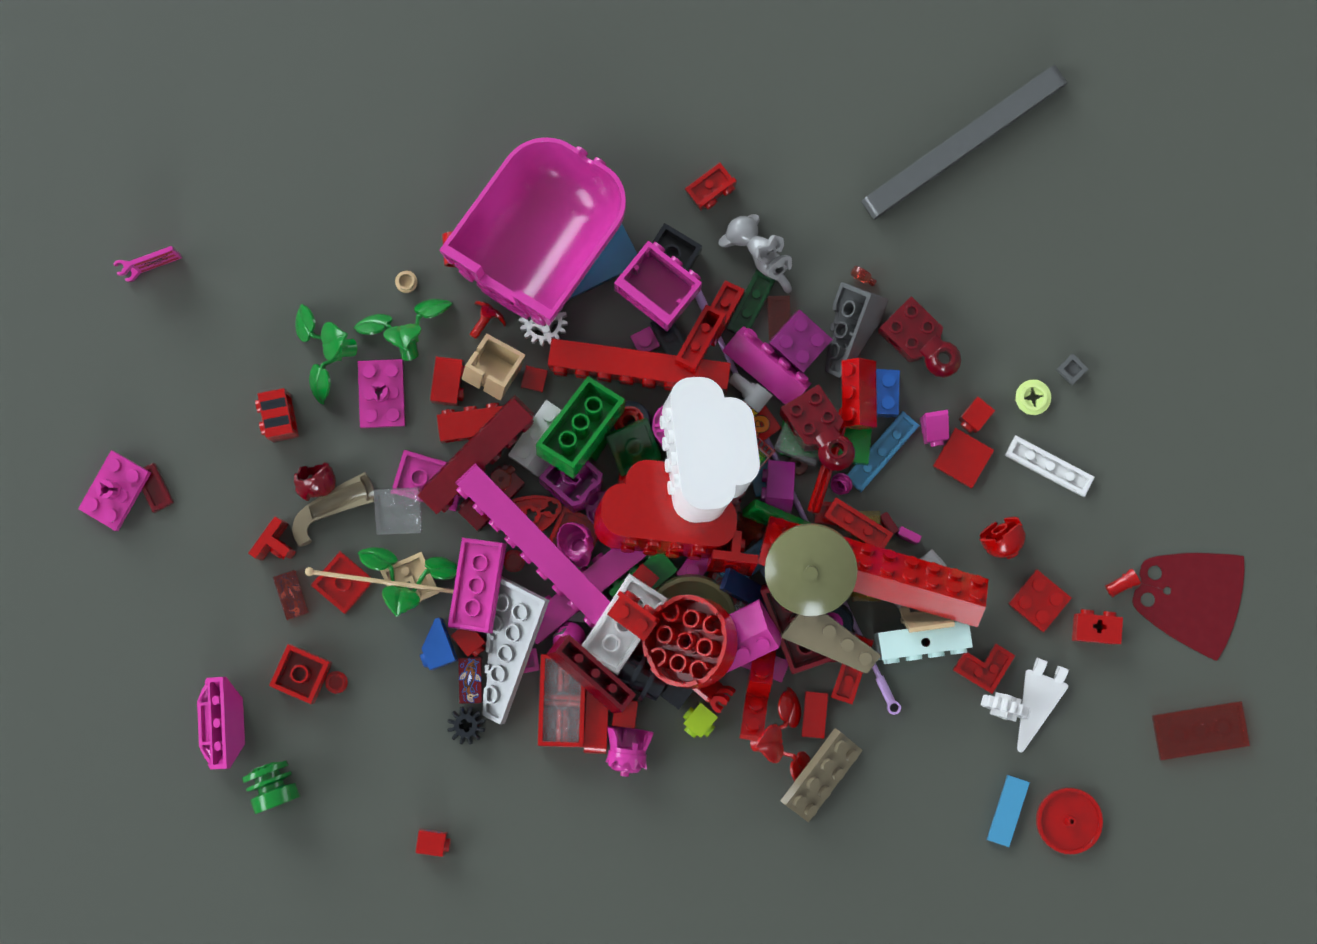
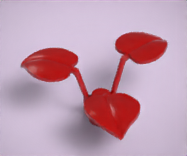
(771, 739)

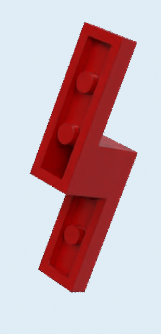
(709, 326)
(757, 696)

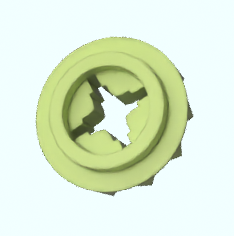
(1039, 389)

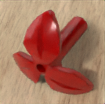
(487, 312)

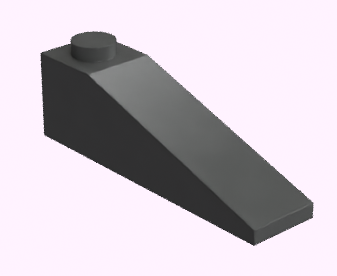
(855, 320)

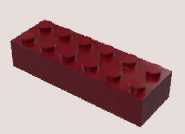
(481, 449)

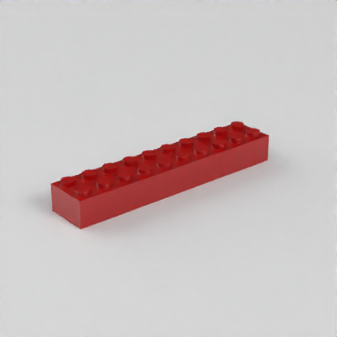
(906, 579)

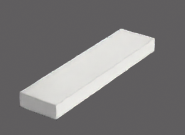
(1049, 466)

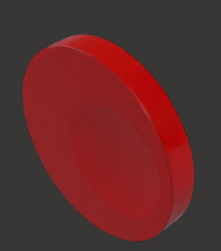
(1069, 820)

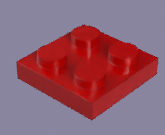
(1039, 600)

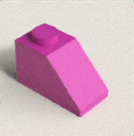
(935, 427)

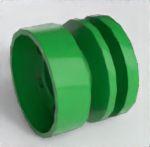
(270, 786)

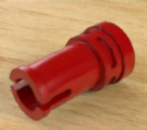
(1121, 584)

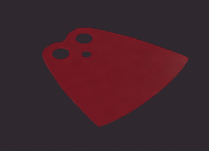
(1201, 600)

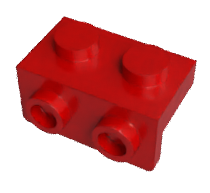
(711, 186)

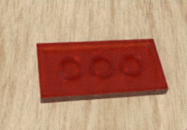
(1200, 730)

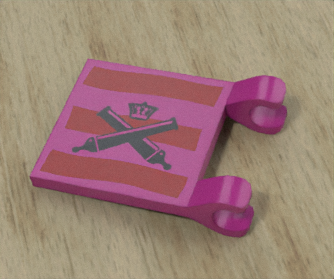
(147, 262)

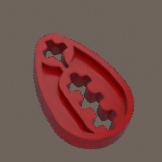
(538, 503)

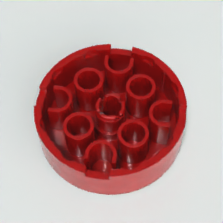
(711, 648)

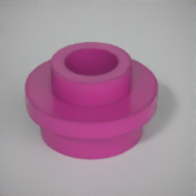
(837, 486)

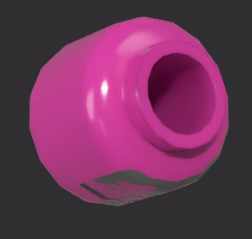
(571, 629)

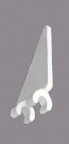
(1041, 695)

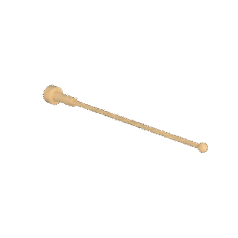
(309, 572)

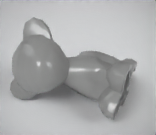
(744, 232)

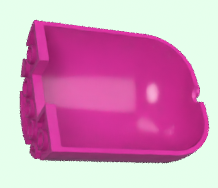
(538, 227)

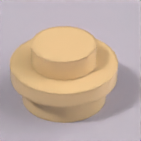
(406, 281)

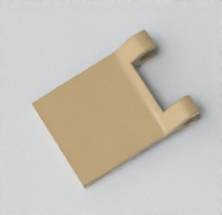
(923, 621)

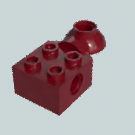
(917, 336)
(818, 427)

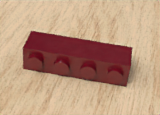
(591, 674)

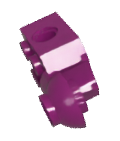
(576, 493)

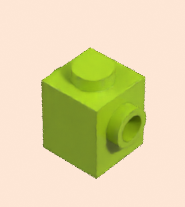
(699, 721)

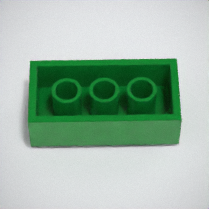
(580, 427)

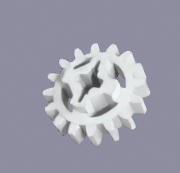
(546, 330)
(1005, 706)

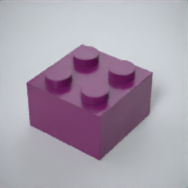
(800, 341)

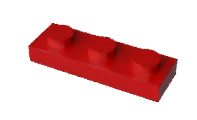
(857, 524)
(849, 679)

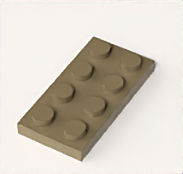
(821, 775)

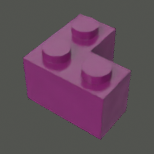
(779, 485)

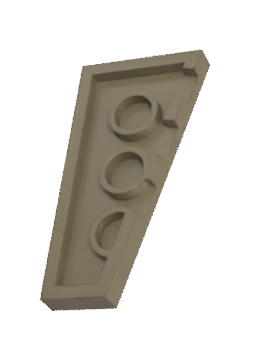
(832, 640)

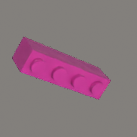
(766, 366)

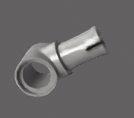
(753, 393)

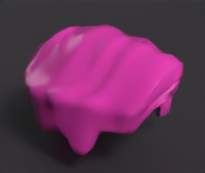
(575, 543)

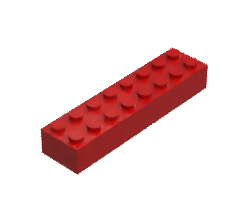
(628, 365)

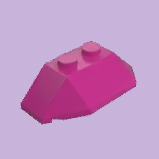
(220, 722)

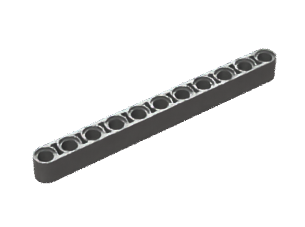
(964, 142)

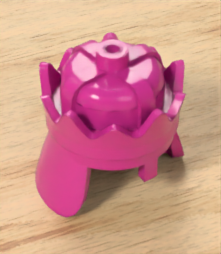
(628, 749)

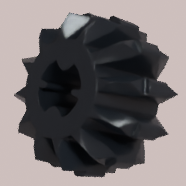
(462, 732)

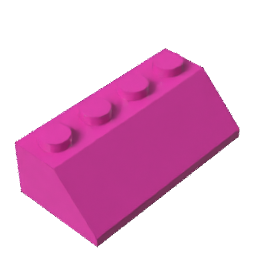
(755, 633)

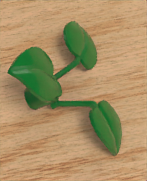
(405, 335)
(334, 348)
(400, 598)

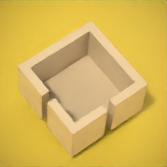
(493, 366)

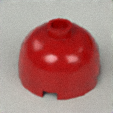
(1004, 539)

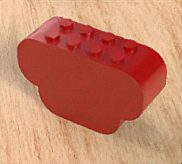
(642, 518)

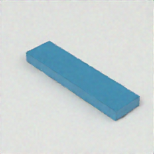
(883, 450)

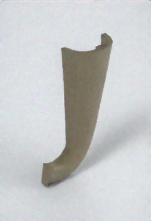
(348, 495)

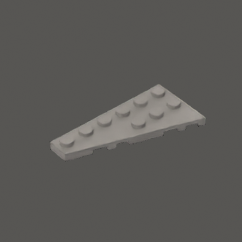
(509, 646)

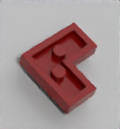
(986, 673)

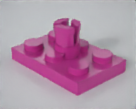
(381, 393)
(114, 490)

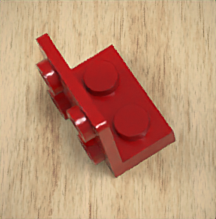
(633, 615)

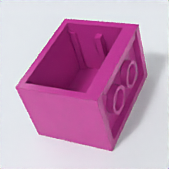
(658, 285)

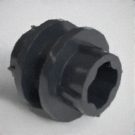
(638, 675)

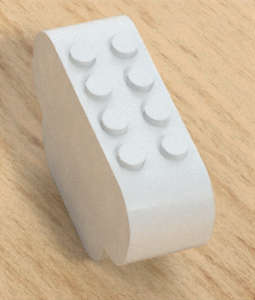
(707, 448)

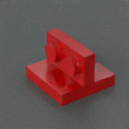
(270, 542)
(733, 558)

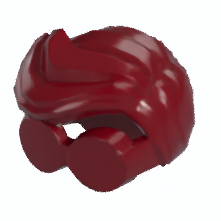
(318, 485)

